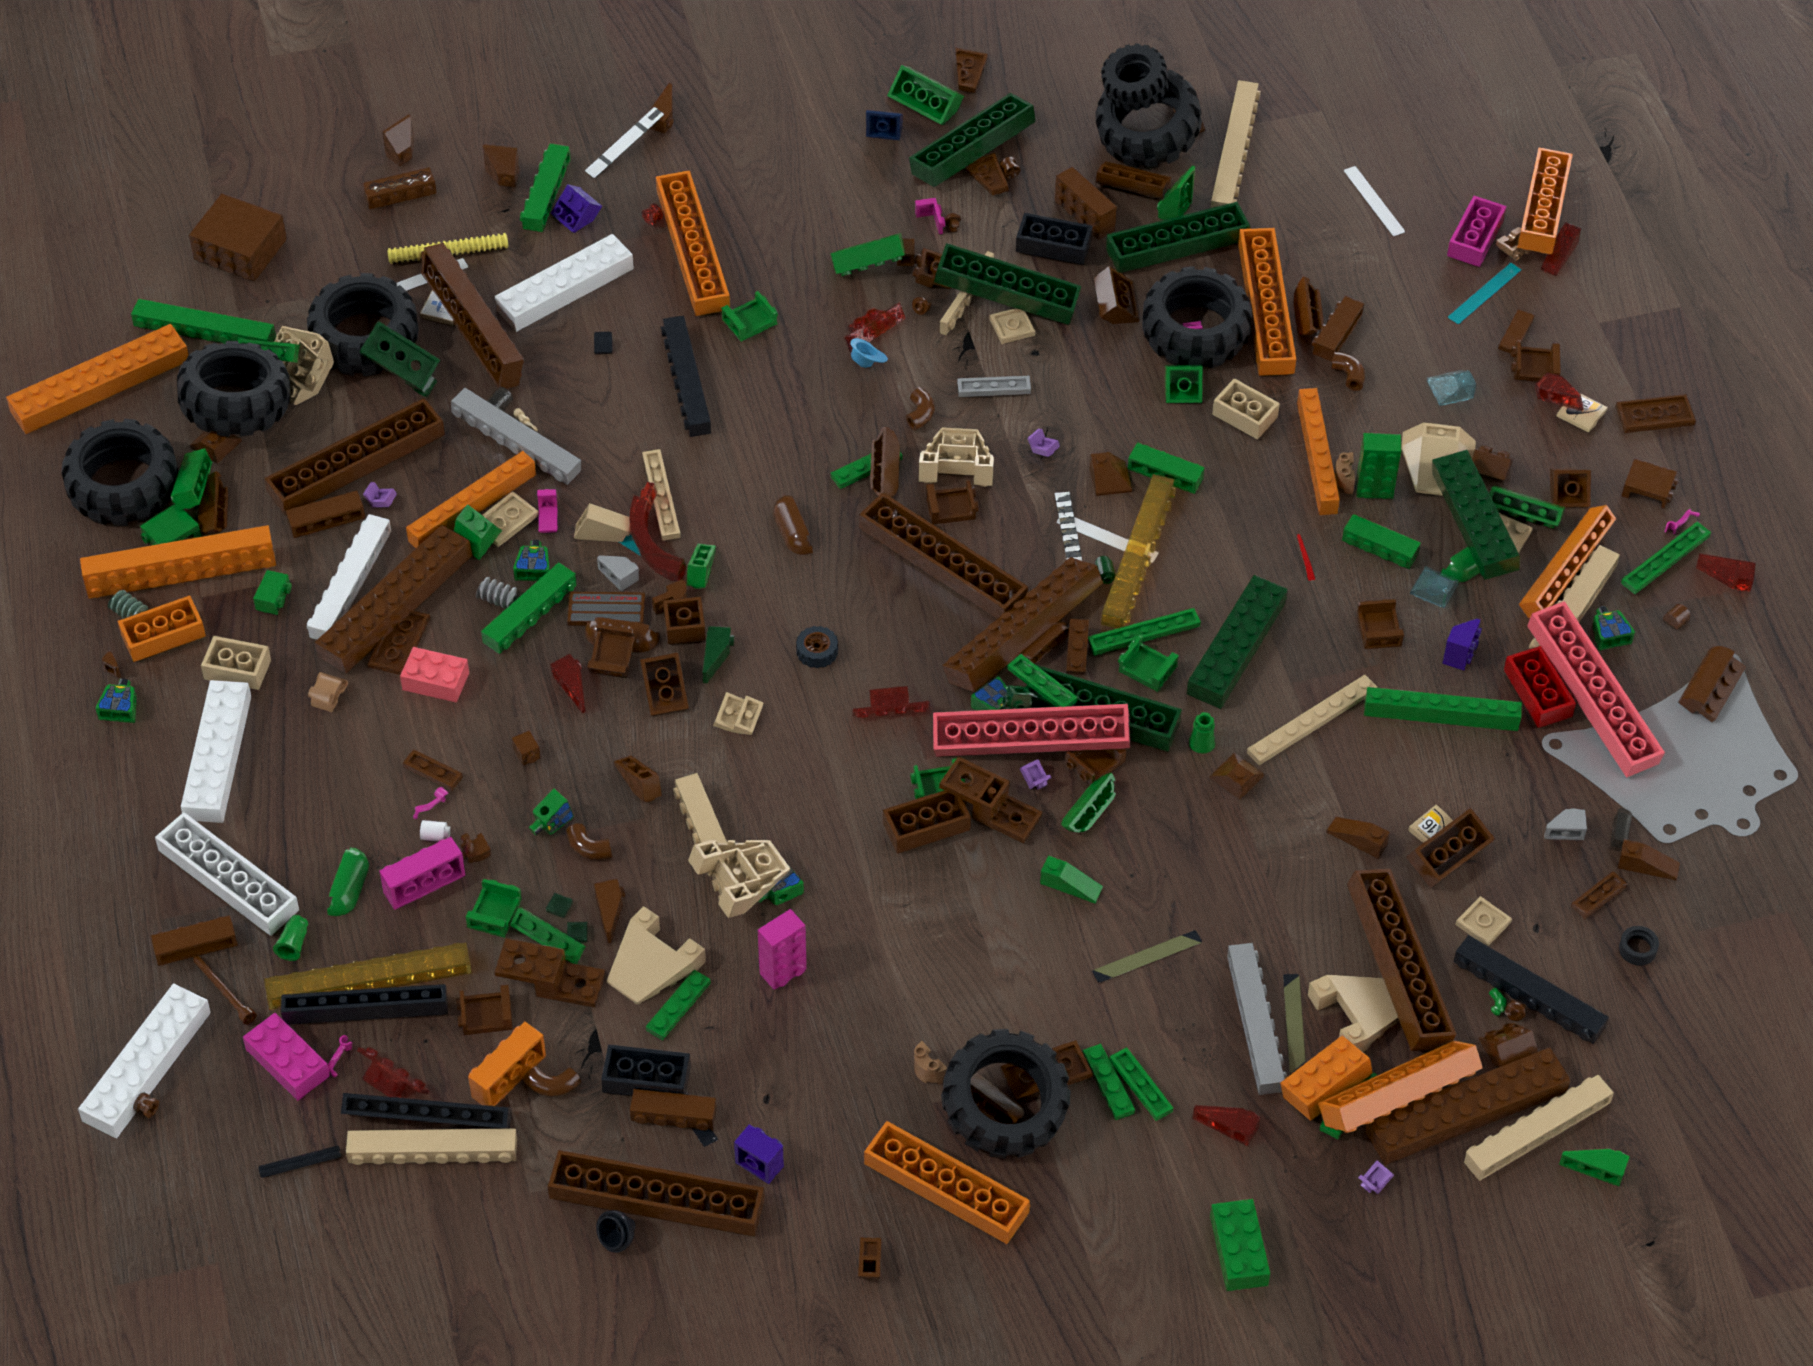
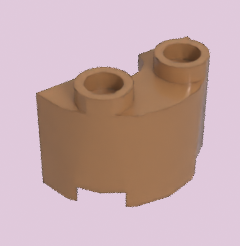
(1510, 243)
(1343, 472)
(326, 691)
(927, 1068)

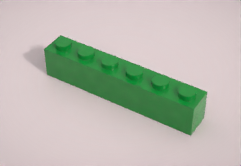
(545, 187)
(529, 608)

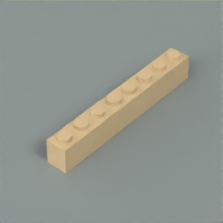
(1589, 583)
(699, 817)
(1538, 1127)
(431, 1146)

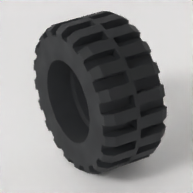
(1130, 60)

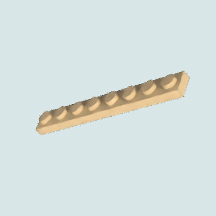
(1310, 720)

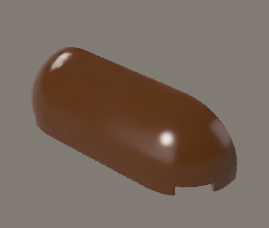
(1307, 308)
(885, 463)
(213, 505)
(791, 525)
(645, 637)
(1046, 642)
(994, 1102)

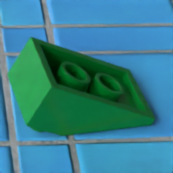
(1179, 197)

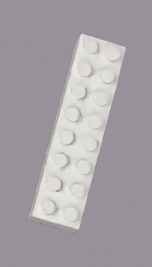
(564, 282)
(216, 751)
(227, 873)
(144, 1060)

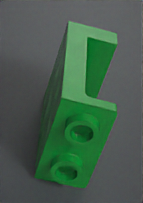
(750, 317)
(169, 527)
(1147, 664)
(928, 780)
(494, 908)

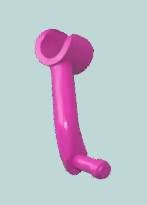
(1672, 525)
(440, 793)
(343, 1047)

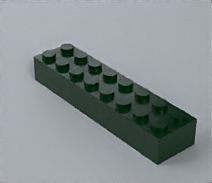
(972, 139)
(1176, 237)
(1007, 283)
(1475, 514)
(1237, 641)
(1149, 720)

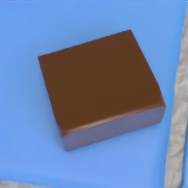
(110, 665)

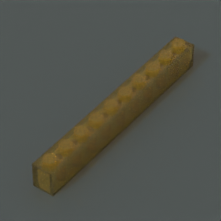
(1138, 551)
(374, 973)

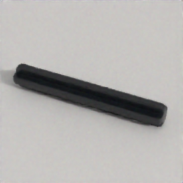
(299, 1161)

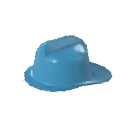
(865, 354)

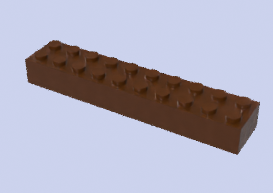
(472, 316)
(355, 456)
(941, 556)
(393, 599)
(1022, 624)
(1401, 959)
(1468, 1105)
(656, 1193)

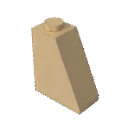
(602, 525)

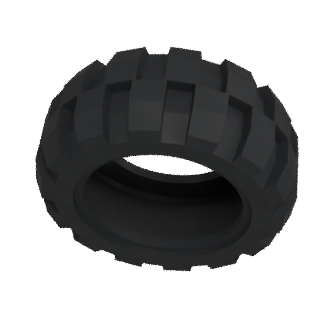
(1159, 144)
(1197, 289)
(354, 297)
(231, 411)
(111, 443)
(1026, 1054)

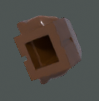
(476, 849)

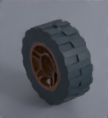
(820, 638)

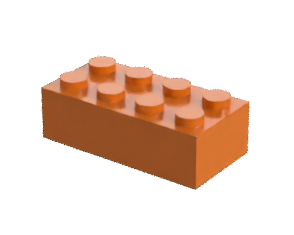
(161, 628)
(507, 1065)
(1325, 1075)

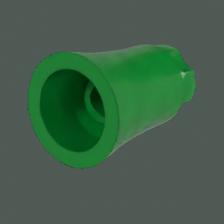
(1202, 735)
(291, 940)

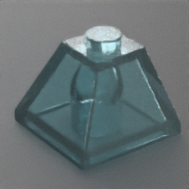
(1452, 386)
(1434, 587)

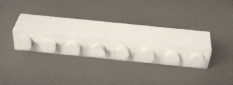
(350, 575)

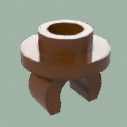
(953, 221)
(921, 305)
(1515, 1011)

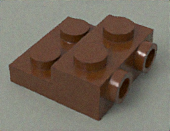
(926, 267)

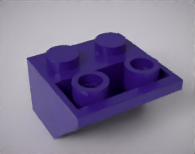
(575, 208)
(1461, 644)

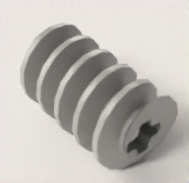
(496, 593)

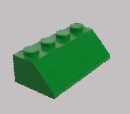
(925, 95)
(868, 253)

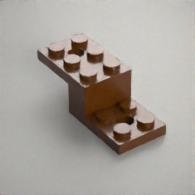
(990, 799)
(550, 972)

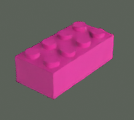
(1476, 231)
(422, 873)
(782, 949)
(286, 1056)

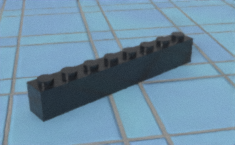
(686, 376)
(1530, 989)
(364, 1004)
(426, 1110)

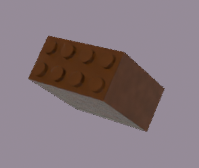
(237, 237)

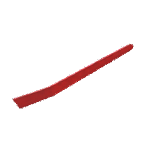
(1310, 575)

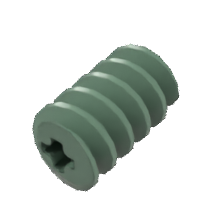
(125, 604)

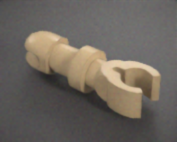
(520, 415)

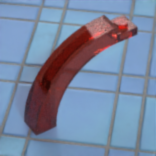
(661, 562)

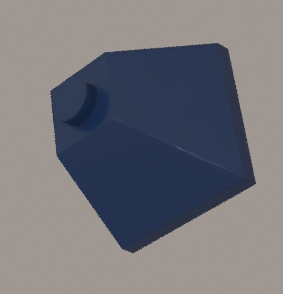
(884, 125)

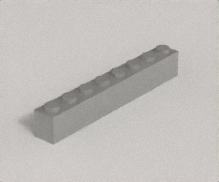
(515, 435)
(1255, 1018)

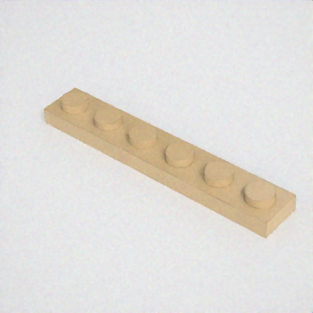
(957, 308)
(663, 502)

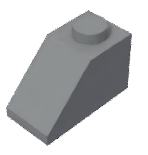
(619, 570)
(1567, 825)

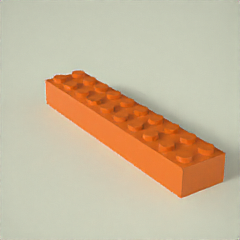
(692, 243)
(1268, 301)
(97, 378)
(178, 561)

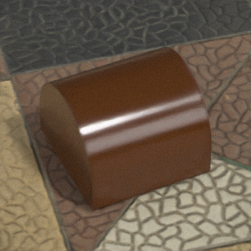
(1677, 616)

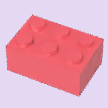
(434, 674)

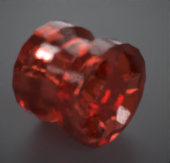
(652, 214)

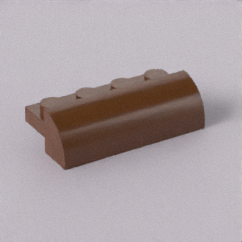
(1133, 180)
(1712, 683)

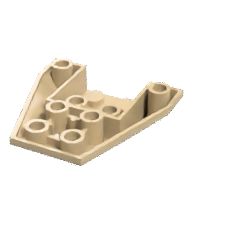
(312, 366)
(1431, 442)

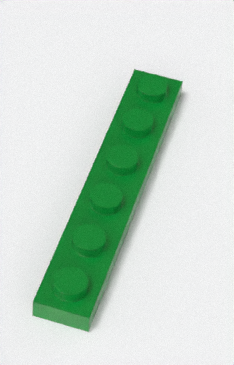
(1666, 557)
(1147, 629)

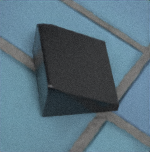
(603, 342)

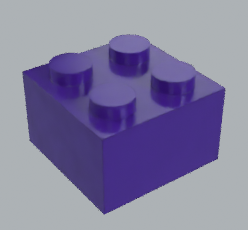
(759, 1153)

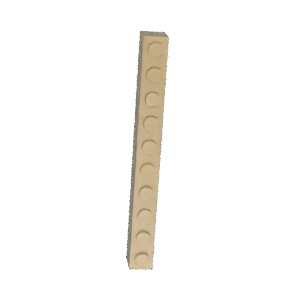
(1235, 144)

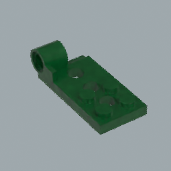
(419, 380)

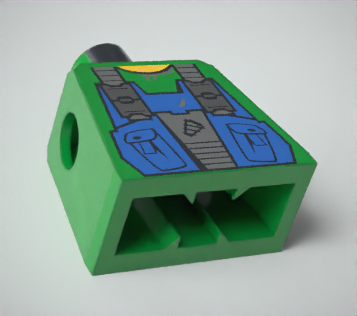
(531, 562)
(1611, 629)
(989, 696)
(118, 703)
(551, 813)
(786, 889)

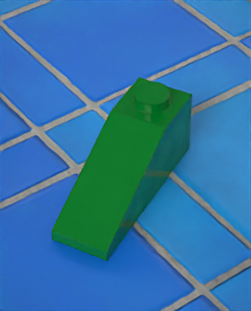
(700, 566)
(1068, 879)
(1598, 1163)

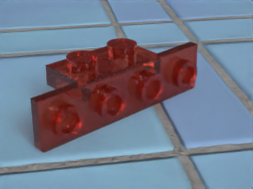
(874, 324)
(890, 700)
(386, 1077)

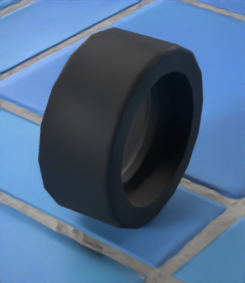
(1642, 933)

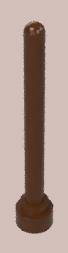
(246, 1014)

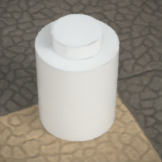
(434, 830)

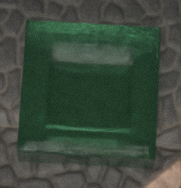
(559, 905)
(578, 931)

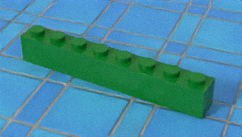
(200, 323)
(1442, 709)

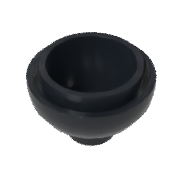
(615, 1230)

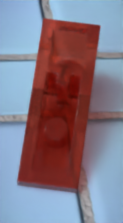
(1564, 246)
(1558, 391)
(1731, 572)
(568, 675)
(1230, 1121)

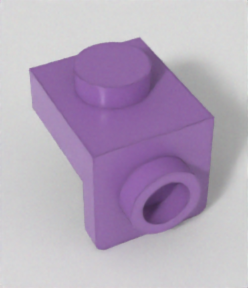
(1041, 444)
(379, 497)
(1035, 775)
(1376, 1178)

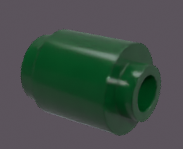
(1105, 569)

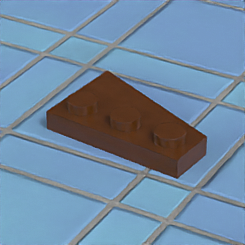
(969, 68)
(989, 174)

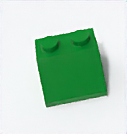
(1183, 383)
(477, 530)

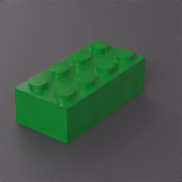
(1378, 465)
(1239, 1245)

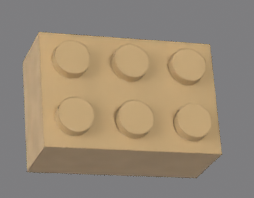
(1245, 408)
(236, 662)

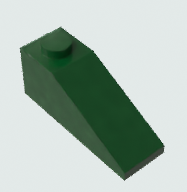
(717, 650)

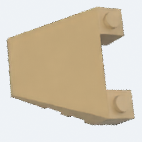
(957, 453)
(744, 868)
(648, 964)
(1363, 1001)

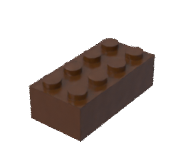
(1085, 202)
(926, 820)
(1450, 848)

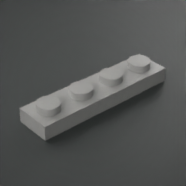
(993, 386)

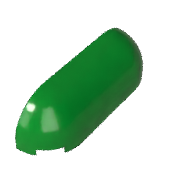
(1462, 566)
(1090, 805)
(348, 882)

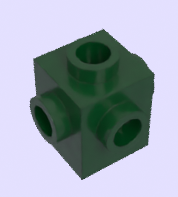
(1017, 698)

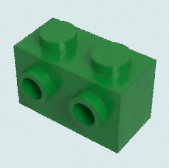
(272, 592)

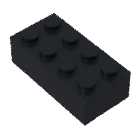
(1054, 238)
(644, 1069)

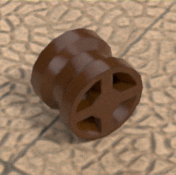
(1010, 168)
(146, 1105)

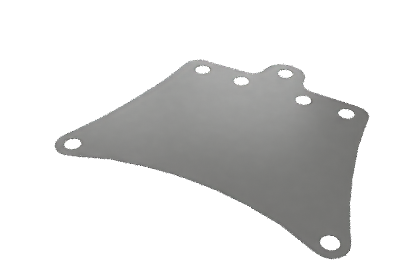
(1700, 769)

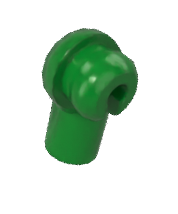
(1500, 1002)

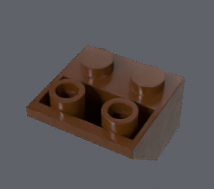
(1491, 462)
(1508, 1044)

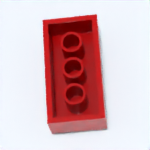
(1539, 686)

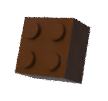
(684, 620)

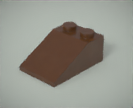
(664, 684)

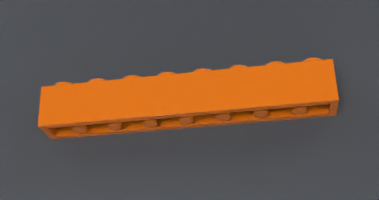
(1318, 451)
(477, 495)
(1568, 560)

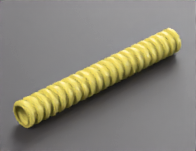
(456, 247)

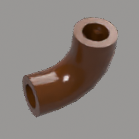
(1353, 369)
(924, 410)
(585, 846)
(551, 1085)

